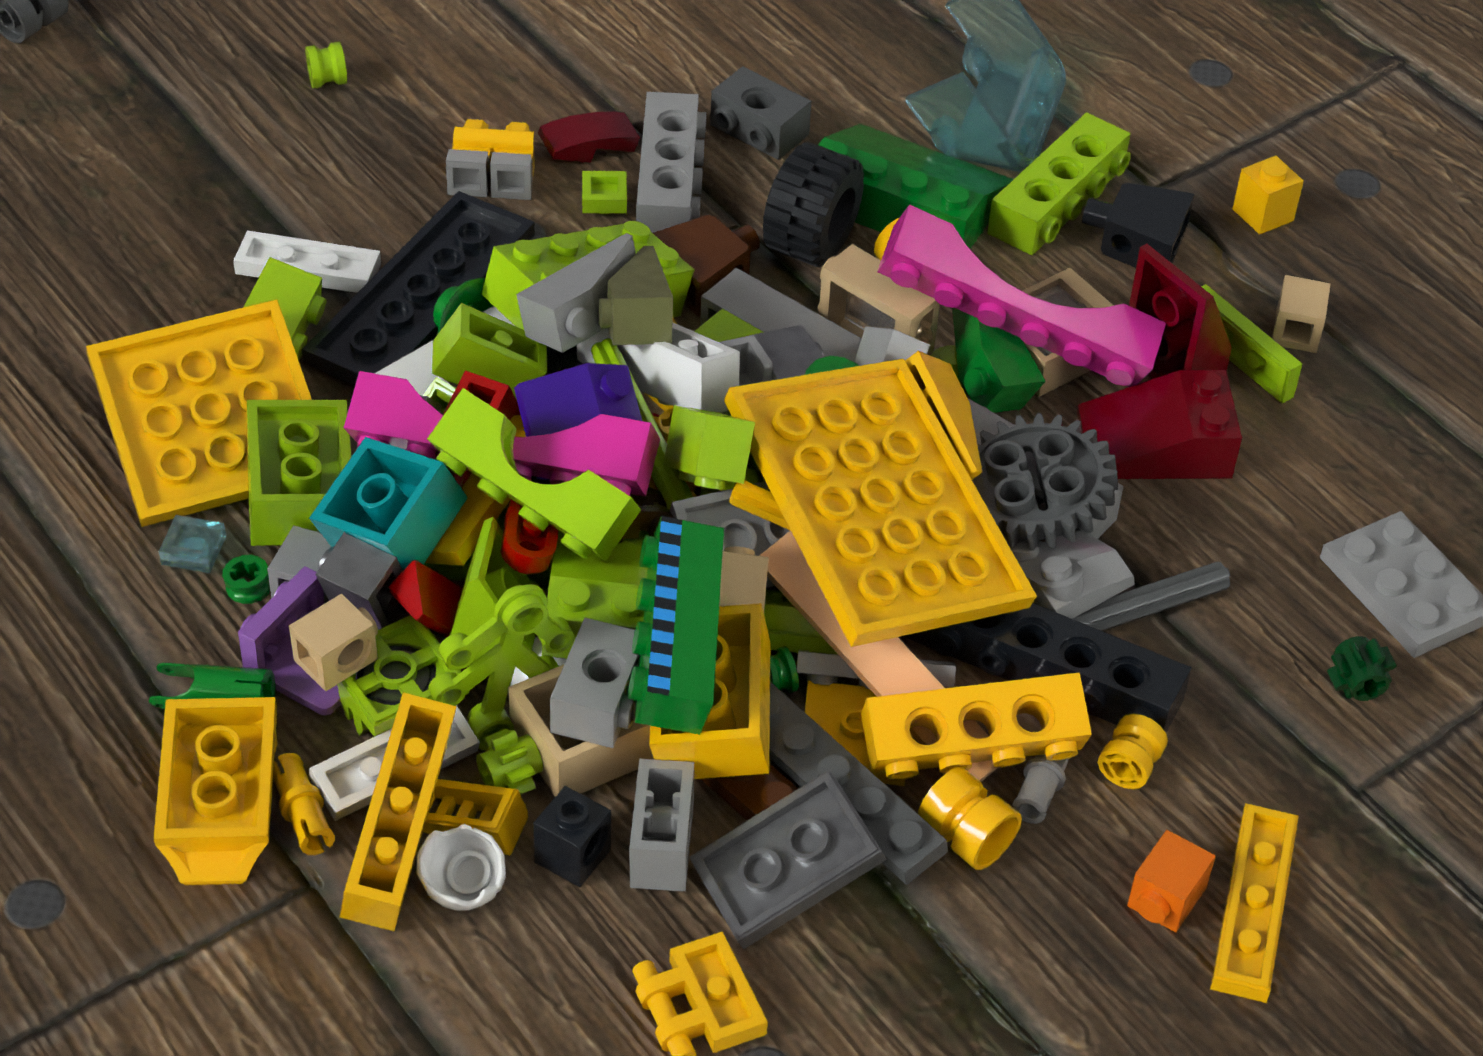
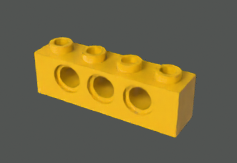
(1053, 700)
(397, 812)

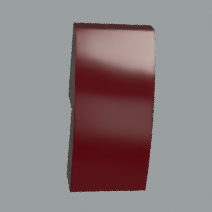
(581, 134)

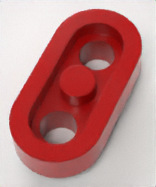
(524, 545)

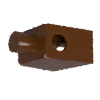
(710, 251)

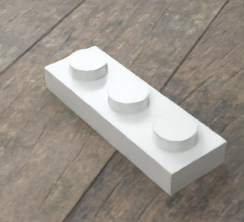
(338, 265)
(351, 776)

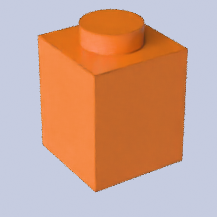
(1171, 881)

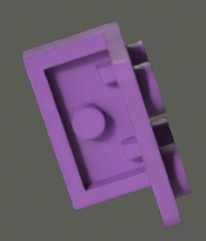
(267, 641)

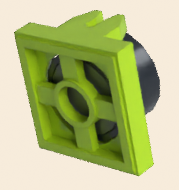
(405, 664)

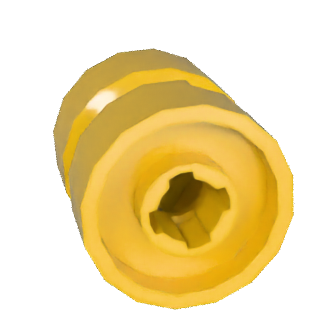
(975, 823)

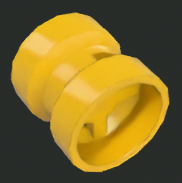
(1129, 759)

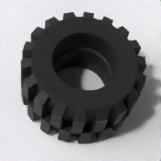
(813, 204)

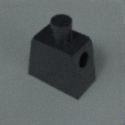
(1140, 218)

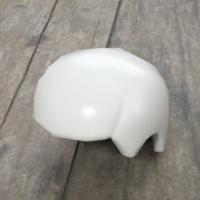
(461, 867)

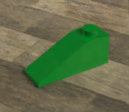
(994, 365)

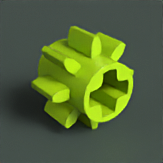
(510, 761)

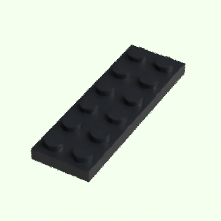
(398, 304)

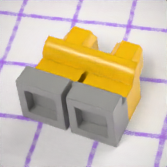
(493, 154)

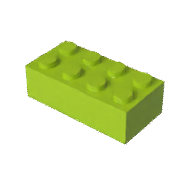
(526, 262)

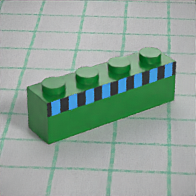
(678, 625)

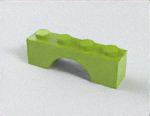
(584, 509)

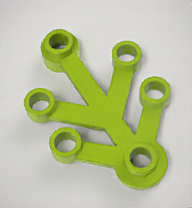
(516, 614)

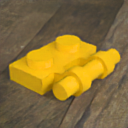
(716, 991)

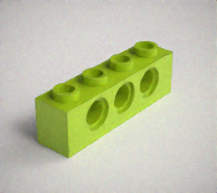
(1059, 184)

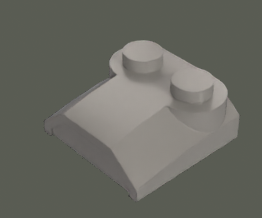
(1073, 574)

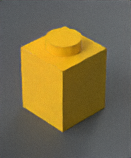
(1267, 194)

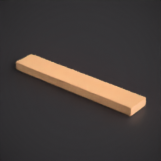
(883, 665)

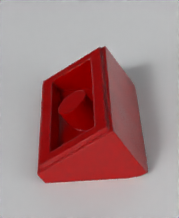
(427, 597)

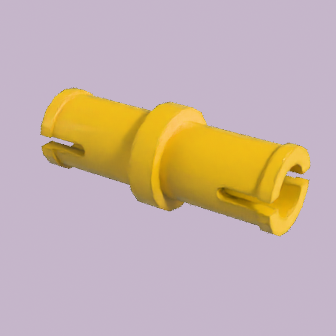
(302, 804)

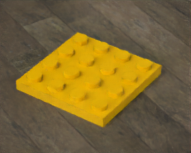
(182, 404)

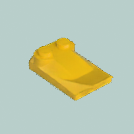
(215, 787)

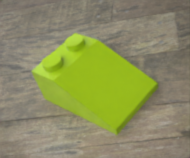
(292, 462)
(595, 587)

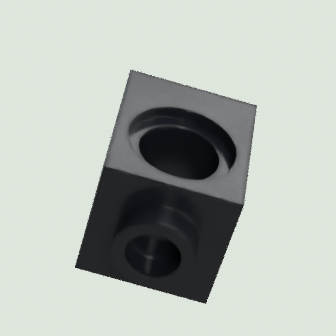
(572, 836)

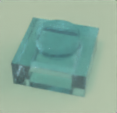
(192, 544)

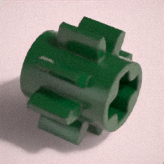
(1361, 668)

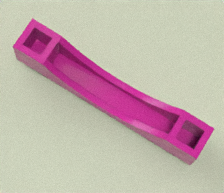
(936, 261)
(607, 445)

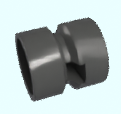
(26, 17)

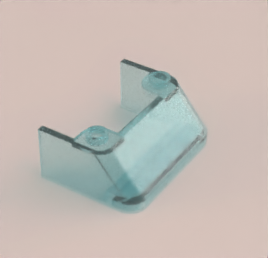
(1015, 95)

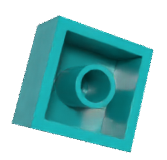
(390, 502)

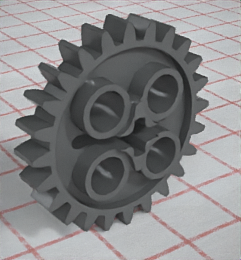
(1071, 471)

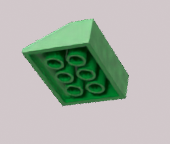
(911, 174)

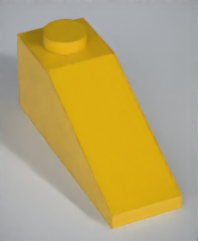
(949, 405)

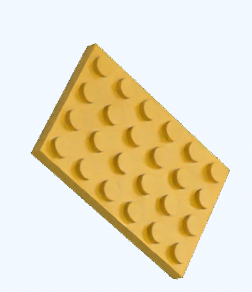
(879, 501)

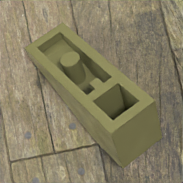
(638, 302)

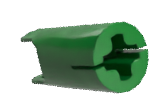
(218, 682)

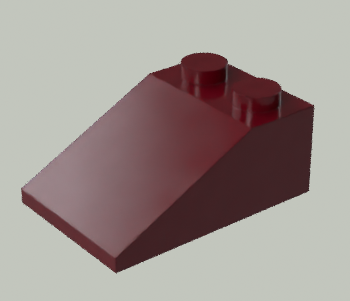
(1193, 328)
(1169, 426)

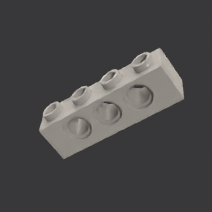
(669, 160)

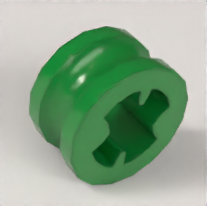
(239, 589)
(783, 670)

